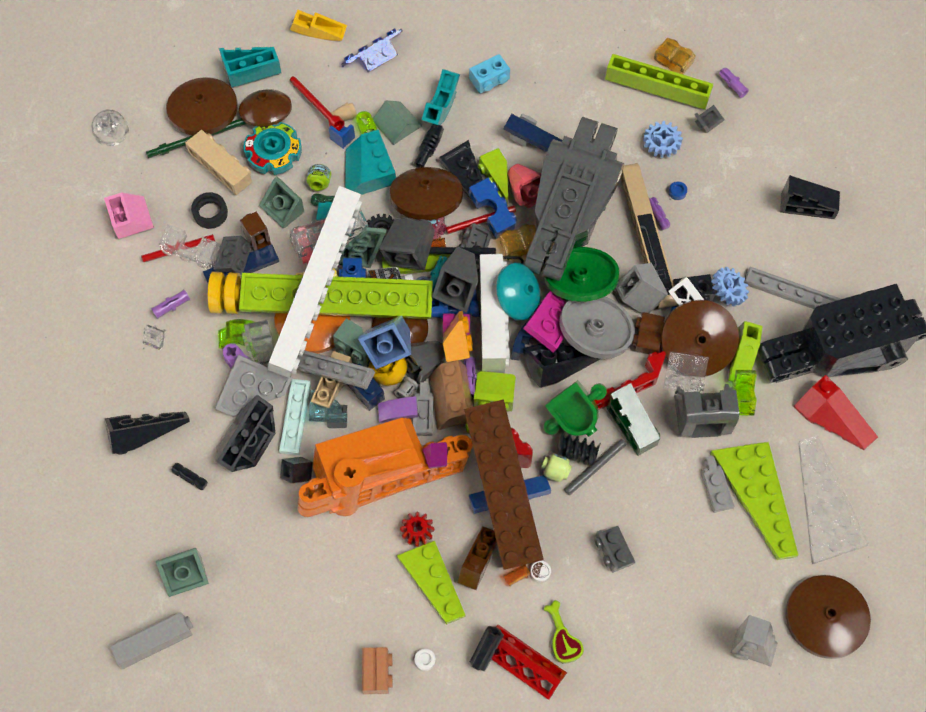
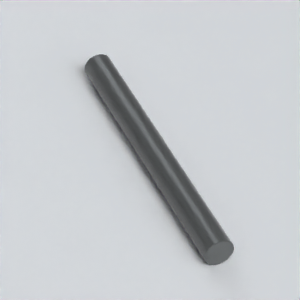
(595, 467)

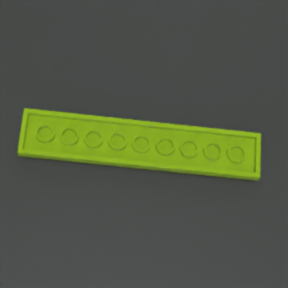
(344, 296)

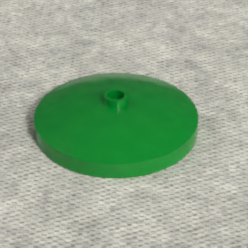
(587, 276)

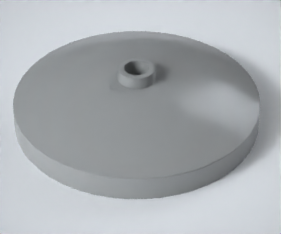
(597, 327)

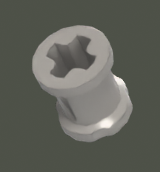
(406, 388)

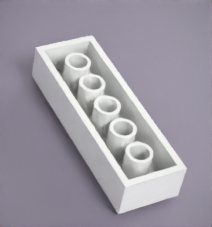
(494, 320)

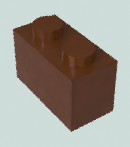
(255, 231)

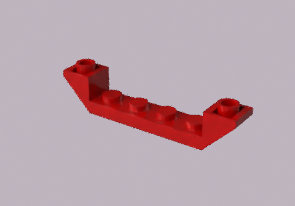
(644, 381)

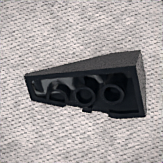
(552, 367)
(131, 433)

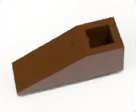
(478, 559)

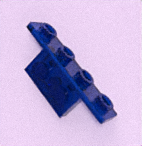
(377, 54)

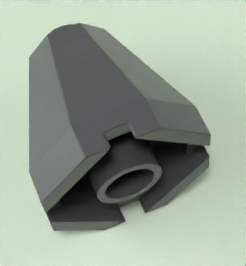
(424, 359)

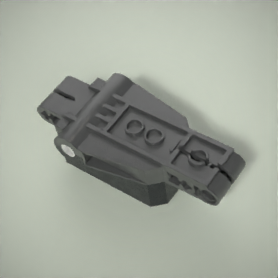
(572, 194)

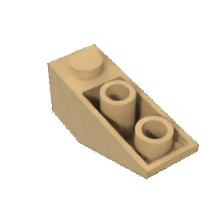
(327, 388)

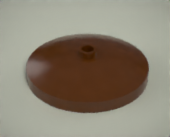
(202, 105)
(426, 193)
(698, 319)
(816, 629)

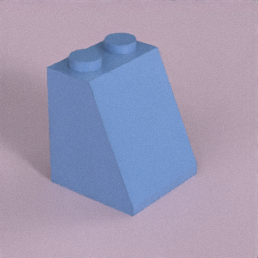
(387, 342)

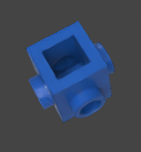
(352, 268)

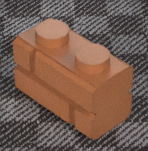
(376, 670)

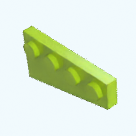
(432, 577)

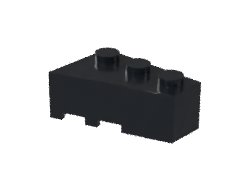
(809, 199)

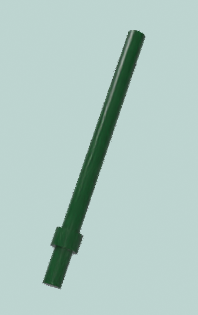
(165, 148)

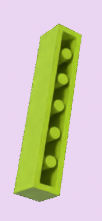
(658, 81)

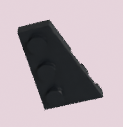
(462, 164)

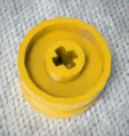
(224, 292)

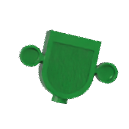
(575, 410)

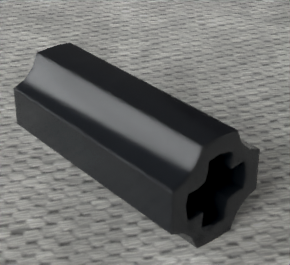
(486, 648)

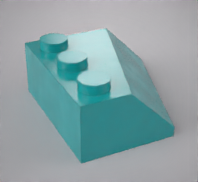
(368, 164)

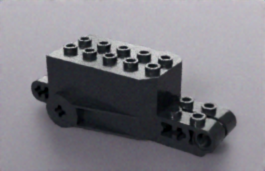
(848, 337)

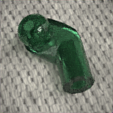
(316, 198)

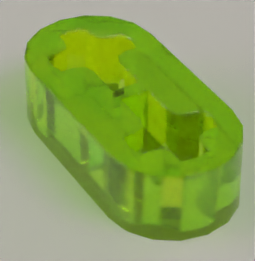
(360, 123)

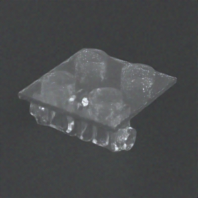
(686, 371)

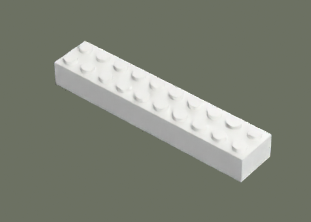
(314, 281)

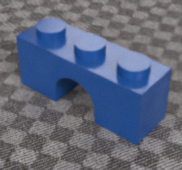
(487, 194)

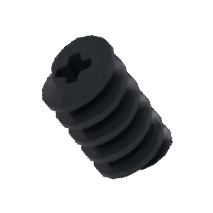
(578, 448)

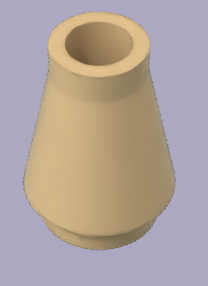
(346, 111)

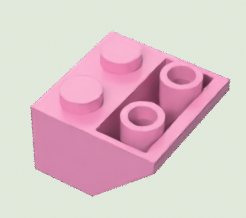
(128, 214)

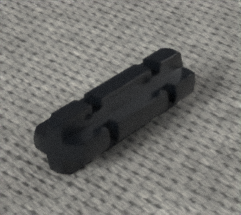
(189, 476)

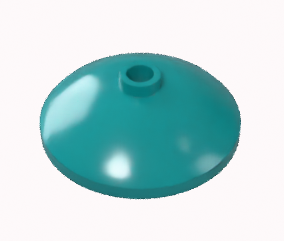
(518, 291)

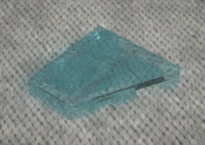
(322, 414)

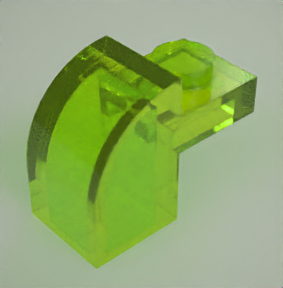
(233, 332)
(744, 385)

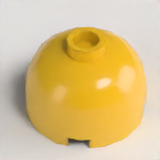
(390, 373)

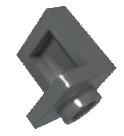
(709, 119)

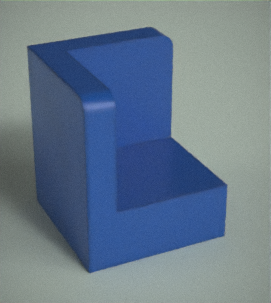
(343, 136)

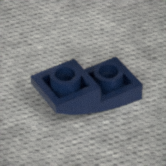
(522, 338)

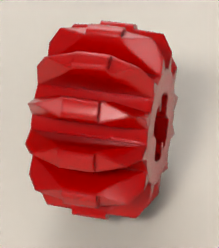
(408, 529)

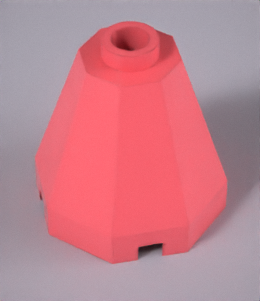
(524, 184)

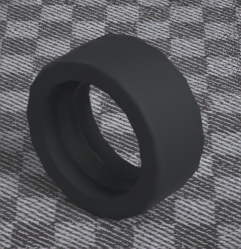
(215, 221)

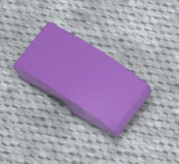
(397, 409)

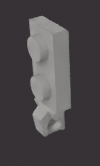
(424, 422)
(717, 486)

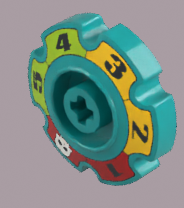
(272, 148)

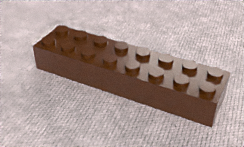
(503, 484)

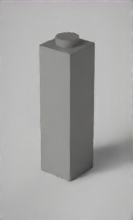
(152, 640)

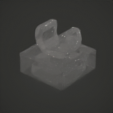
(154, 337)

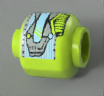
(318, 177)

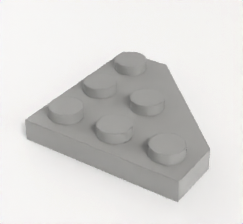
(248, 380)

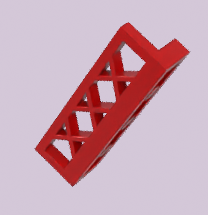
(530, 658)

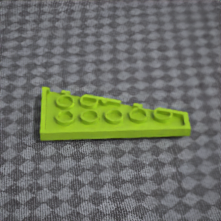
(758, 488)

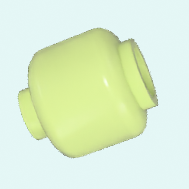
(556, 467)

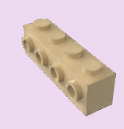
(219, 162)

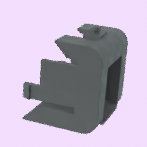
(706, 412)

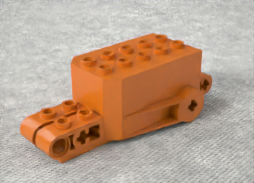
(374, 466)

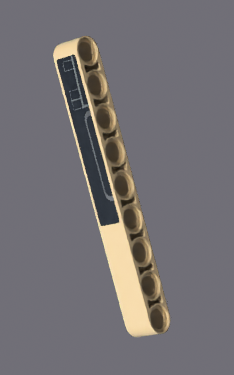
(646, 228)

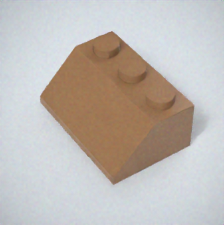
(450, 394)

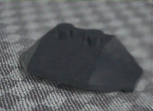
(247, 436)

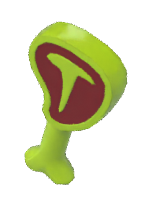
(565, 647)

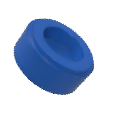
(678, 190)

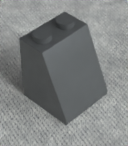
(408, 243)
(457, 280)

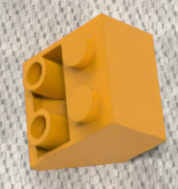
(455, 339)

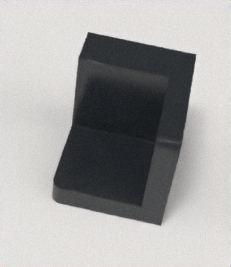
(296, 469)

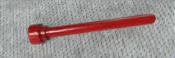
(335, 121)

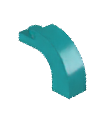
(441, 104)

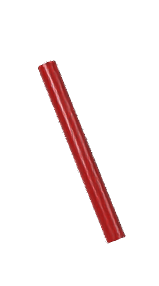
(478, 220)
(158, 254)

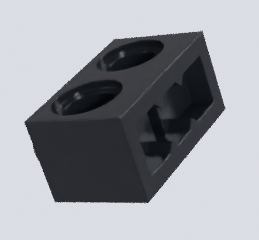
(700, 282)

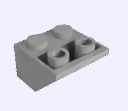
(642, 288)

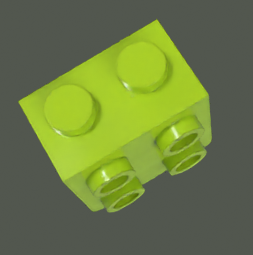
(494, 387)

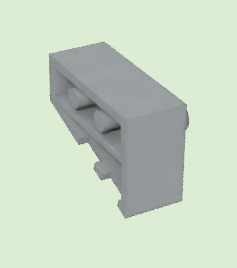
(755, 641)

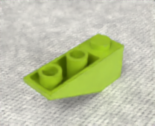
(494, 167)
(747, 349)

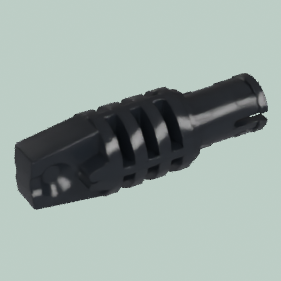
(429, 145)

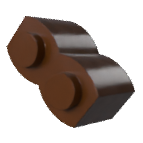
(649, 333)

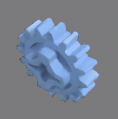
(662, 139)
(730, 286)

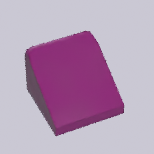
(436, 454)

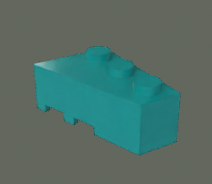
(249, 65)

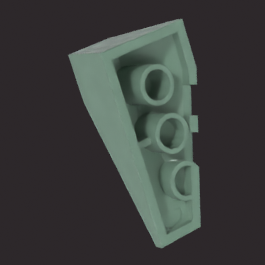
(364, 246)

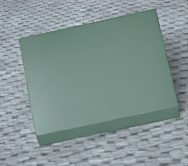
(395, 121)
(282, 203)
(182, 572)

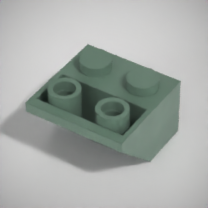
(347, 342)

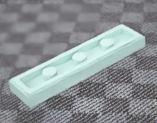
(295, 417)

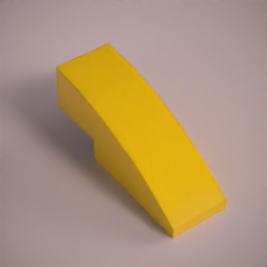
(318, 26)

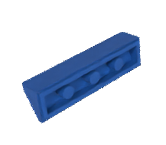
(535, 488)

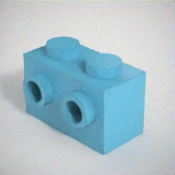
(489, 74)

